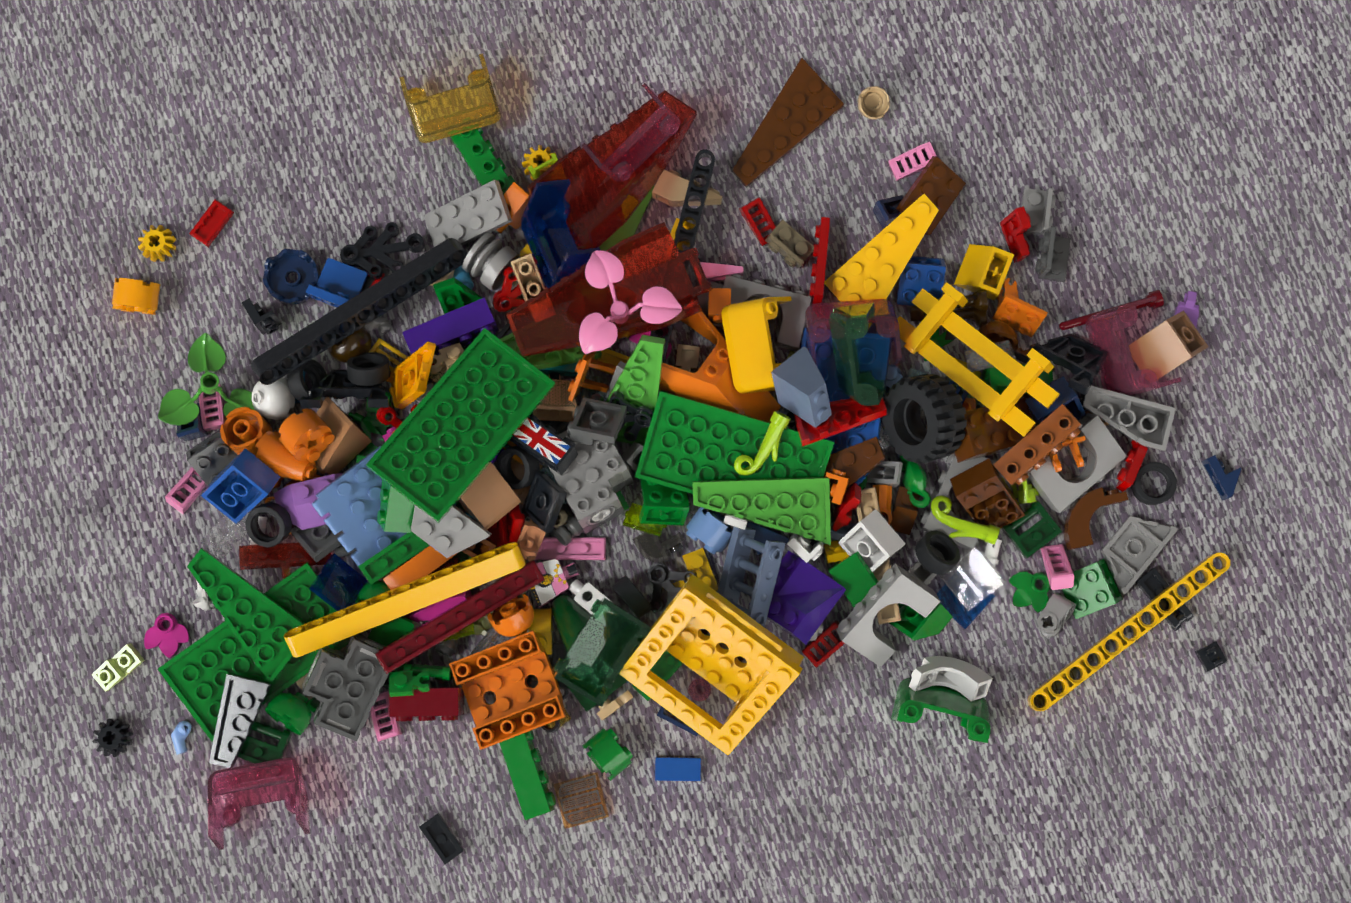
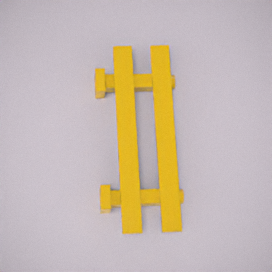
(1023, 377)

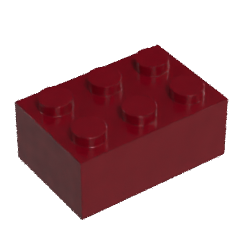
(427, 705)

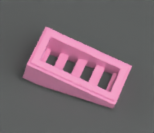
(926, 147)
(718, 272)
(215, 424)
(176, 491)
(1058, 579)
(377, 726)

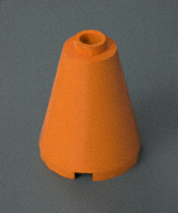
(281, 461)

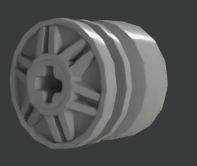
(489, 261)

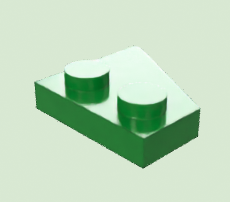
(454, 294)

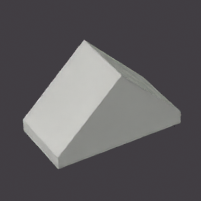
(885, 474)

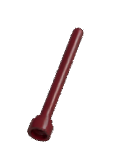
(1082, 320)

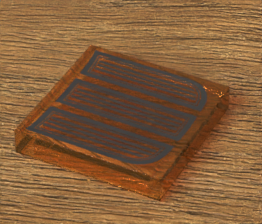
(581, 800)

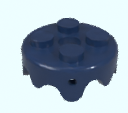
(278, 269)

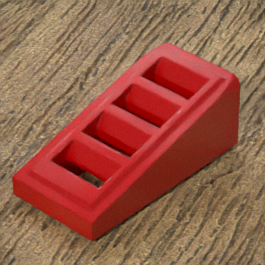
(753, 225)
(810, 655)

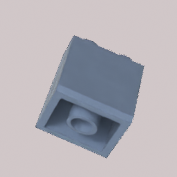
(802, 388)

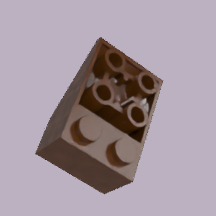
(986, 495)

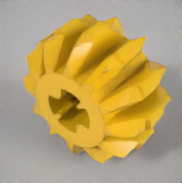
(534, 157)
(164, 238)

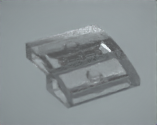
(973, 579)

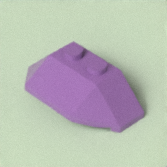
(298, 501)

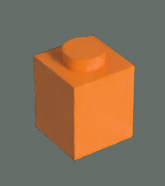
(717, 300)

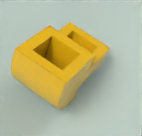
(543, 627)

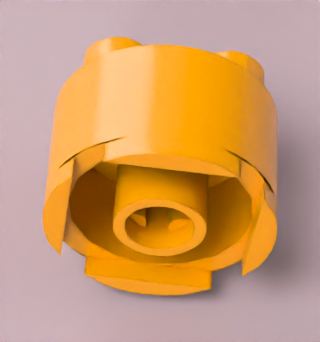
(135, 295)

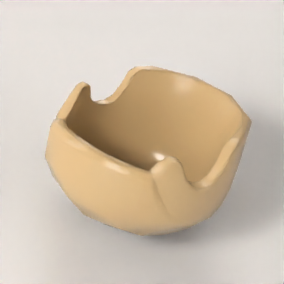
(873, 102)

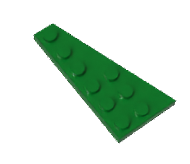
(248, 611)

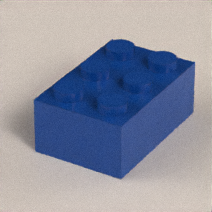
(240, 486)

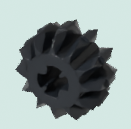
(117, 745)

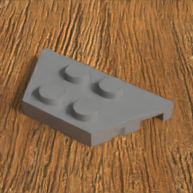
(452, 533)
(1134, 549)

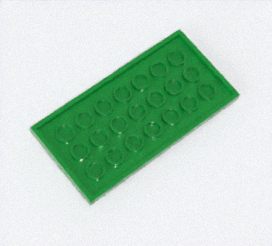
(460, 425)
(703, 441)
(201, 669)

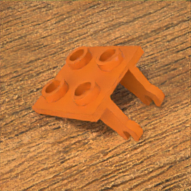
(1016, 312)
(582, 369)
(1073, 444)

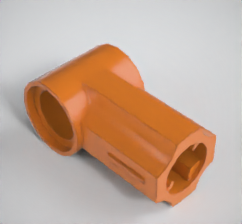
(884, 496)

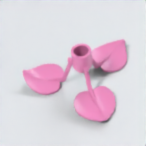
(599, 333)

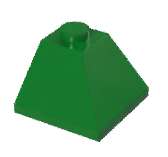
(919, 627)

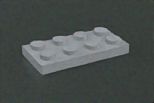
(469, 215)

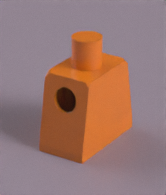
(516, 201)

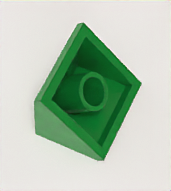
(854, 577)

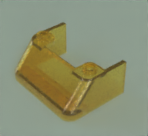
(454, 109)

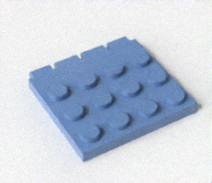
(353, 508)

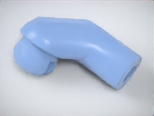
(179, 735)

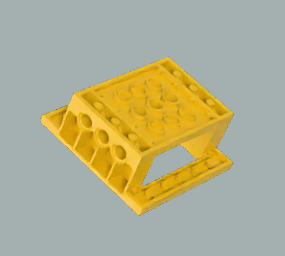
(752, 685)

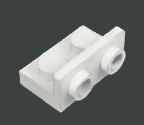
(804, 548)

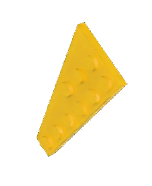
(882, 260)

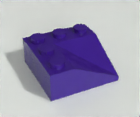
(802, 597)

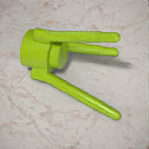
(1025, 494)

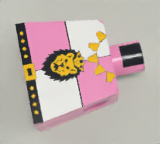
(555, 581)

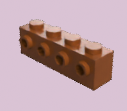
(1037, 445)

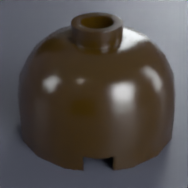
(351, 346)

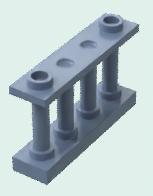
(736, 565)

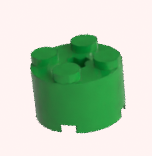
(608, 753)

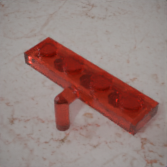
(279, 556)

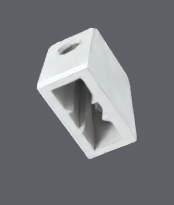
(584, 592)

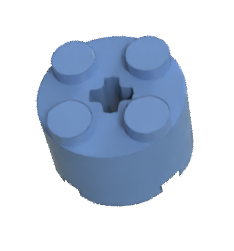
(710, 530)

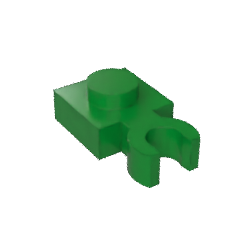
(404, 682)

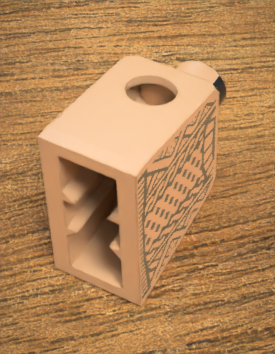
(556, 404)

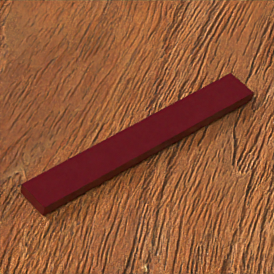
(459, 617)

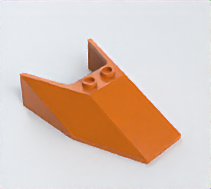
(714, 379)

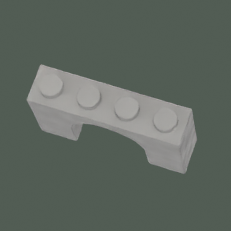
(792, 312)
(1102, 456)
(929, 521)
(894, 587)

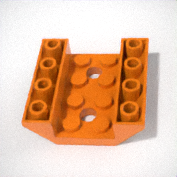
(505, 672)

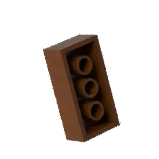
(986, 435)

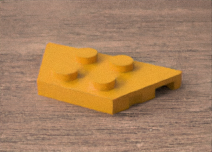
(411, 376)

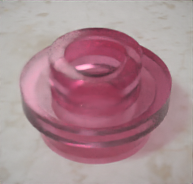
(699, 697)

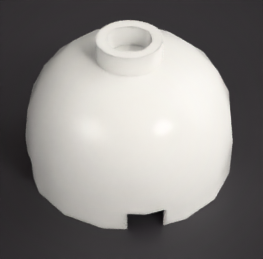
(273, 400)

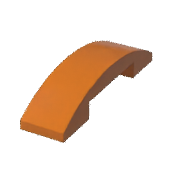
(416, 568)

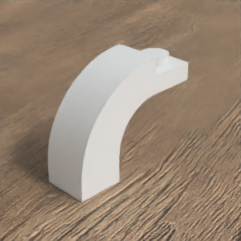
(952, 673)

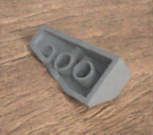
(1135, 417)

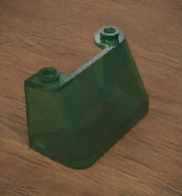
(846, 326)
(600, 650)

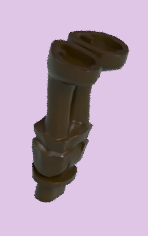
(977, 309)

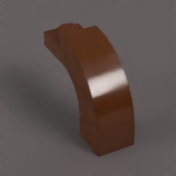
(1077, 521)

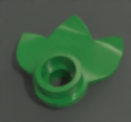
(1027, 592)

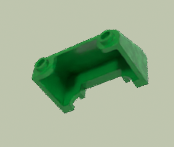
(911, 703)

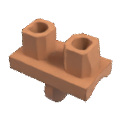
(530, 540)

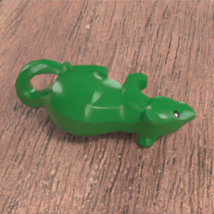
(915, 481)

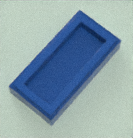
(677, 769)

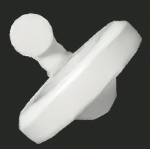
(202, 599)

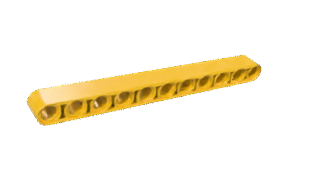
(404, 599)
(1139, 629)

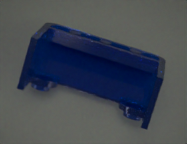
(548, 232)

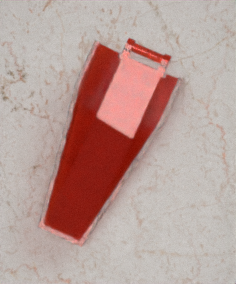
(597, 200)
(648, 259)

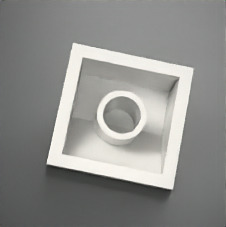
(873, 540)

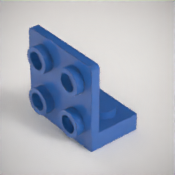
(919, 274)
(337, 283)

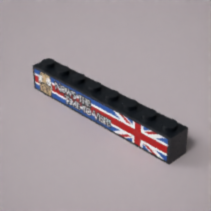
(537, 439)

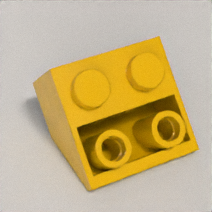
(984, 269)

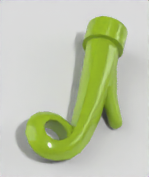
(770, 444)
(964, 527)

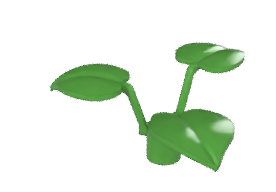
(204, 355)

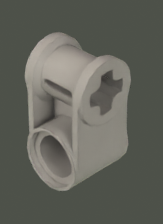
(1056, 611)

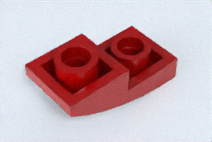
(843, 512)

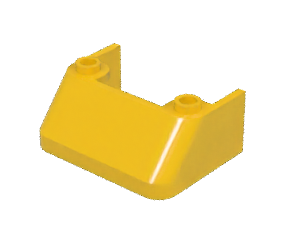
(750, 342)

